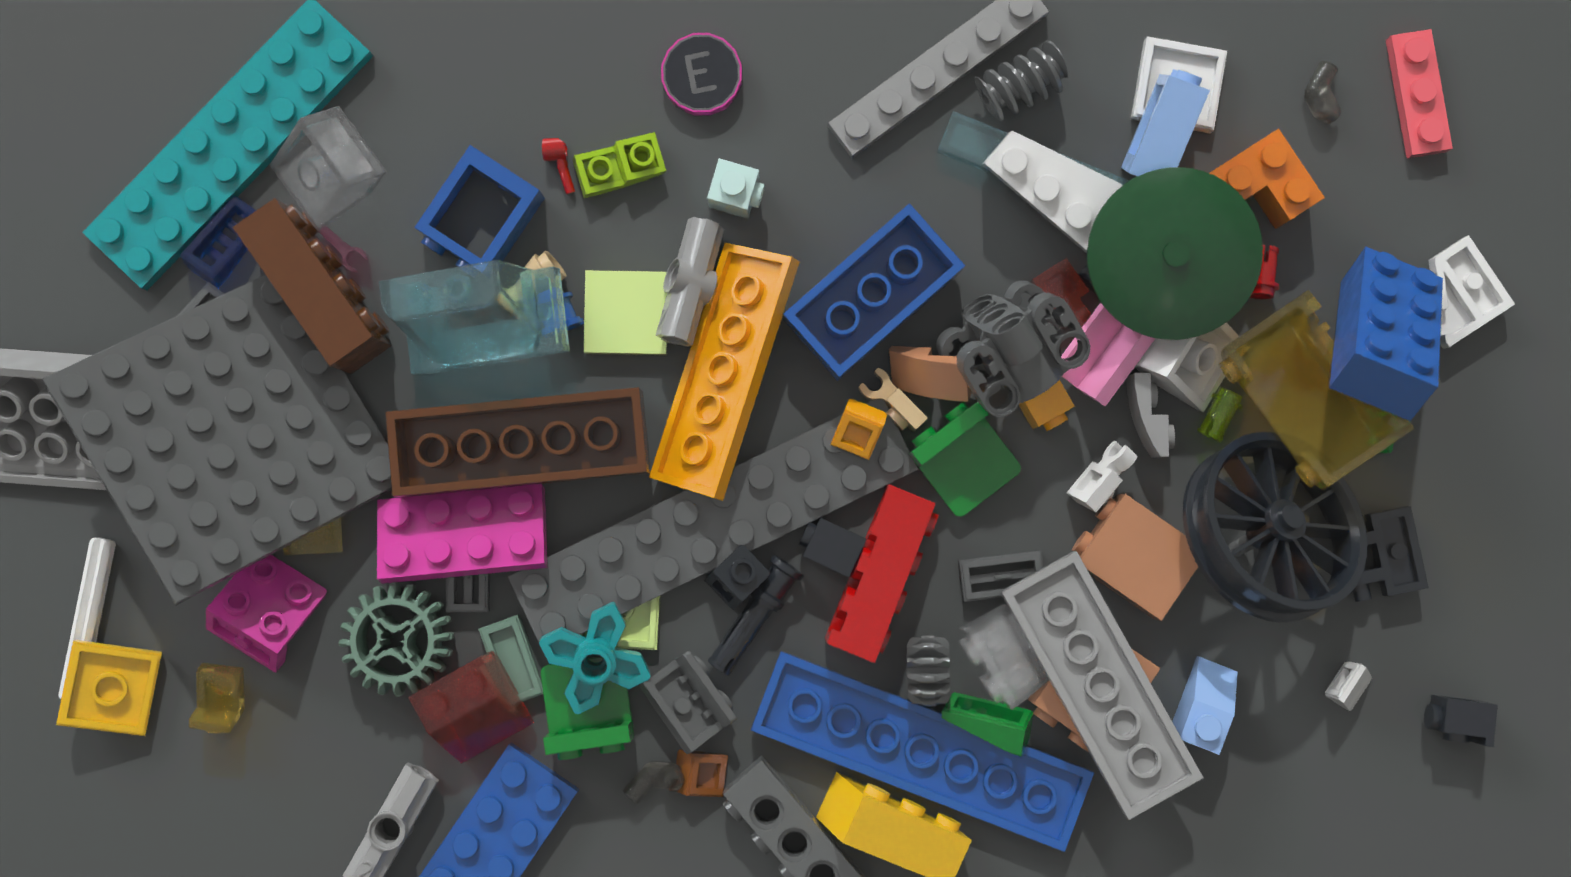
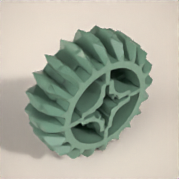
(384, 625)

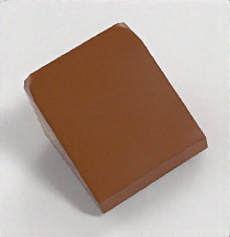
(703, 773)

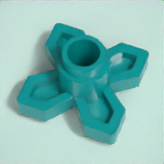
(618, 664)

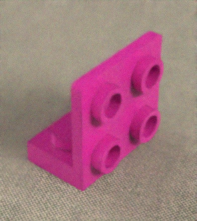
(264, 610)

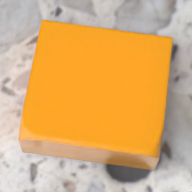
(859, 428)

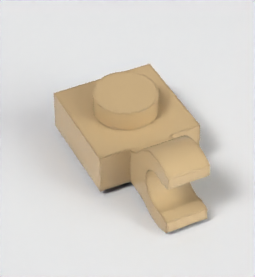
(902, 409)

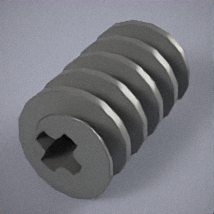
(1022, 79)

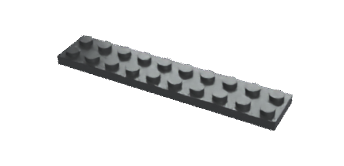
(697, 532)

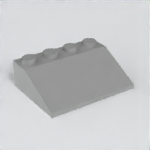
(33, 434)

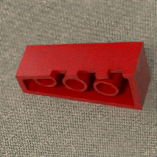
(880, 574)

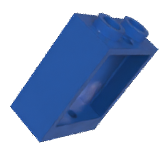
(474, 160)

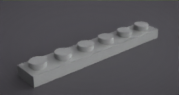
(934, 72)

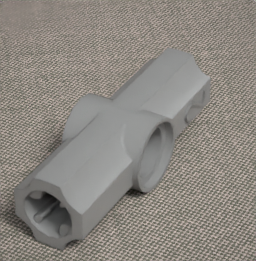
(690, 281)
(404, 806)

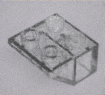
(1004, 655)

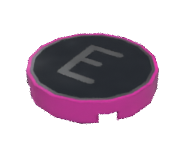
(701, 74)

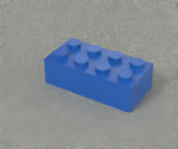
(873, 292)
(1388, 334)

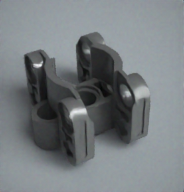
(1014, 345)

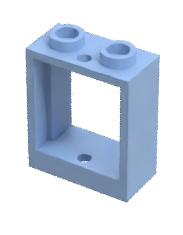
(1166, 123)

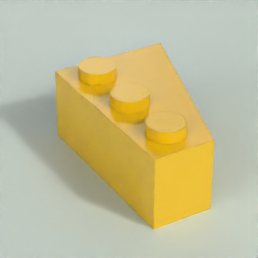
(893, 828)

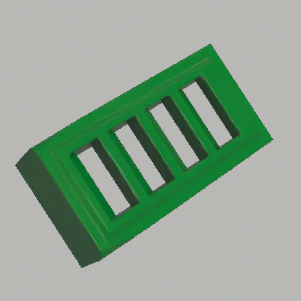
(991, 721)

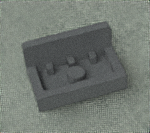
(688, 701)

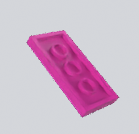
(461, 533)

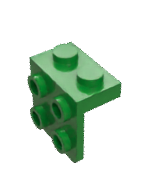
(964, 459)
(601, 726)

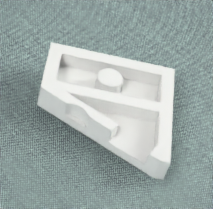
(1469, 291)

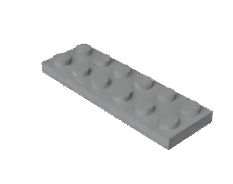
(1101, 685)

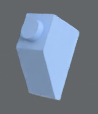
(1207, 705)

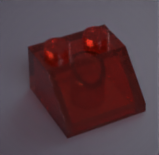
(472, 708)

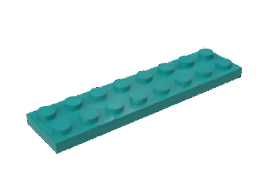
(227, 143)

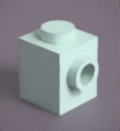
(735, 189)

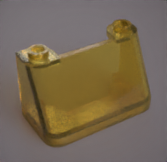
(1287, 376)

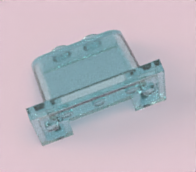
(477, 315)

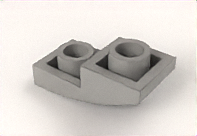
(1153, 430)

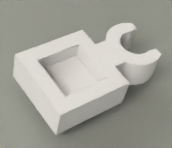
(1101, 479)

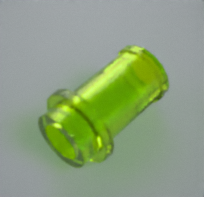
(1220, 414)

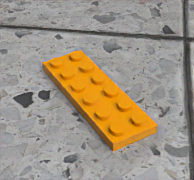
(724, 370)

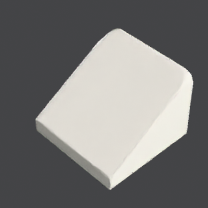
(1348, 685)

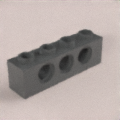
(763, 782)

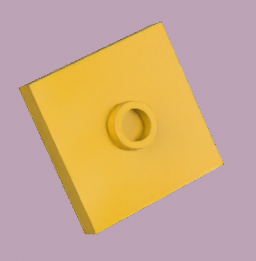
(109, 688)

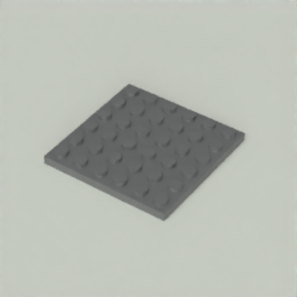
(222, 436)

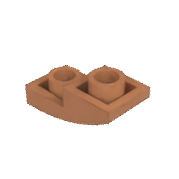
(927, 374)

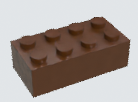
(313, 286)

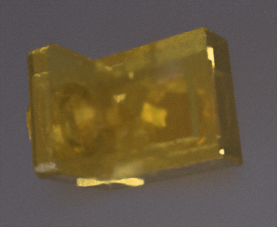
(218, 698)

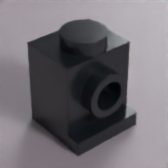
(1462, 719)

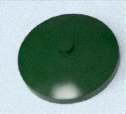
(1174, 253)

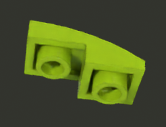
(619, 165)

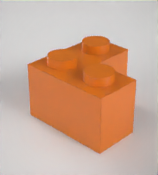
(1273, 177)

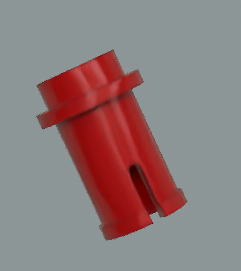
(1266, 283)

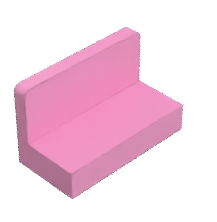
(1111, 358)

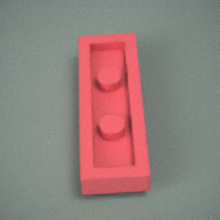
(1419, 93)

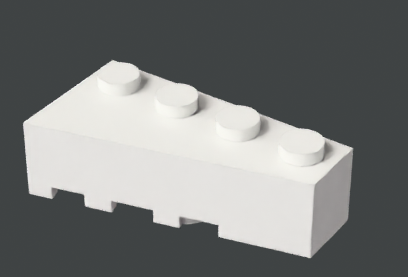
(1052, 184)

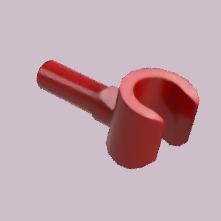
(556, 150)

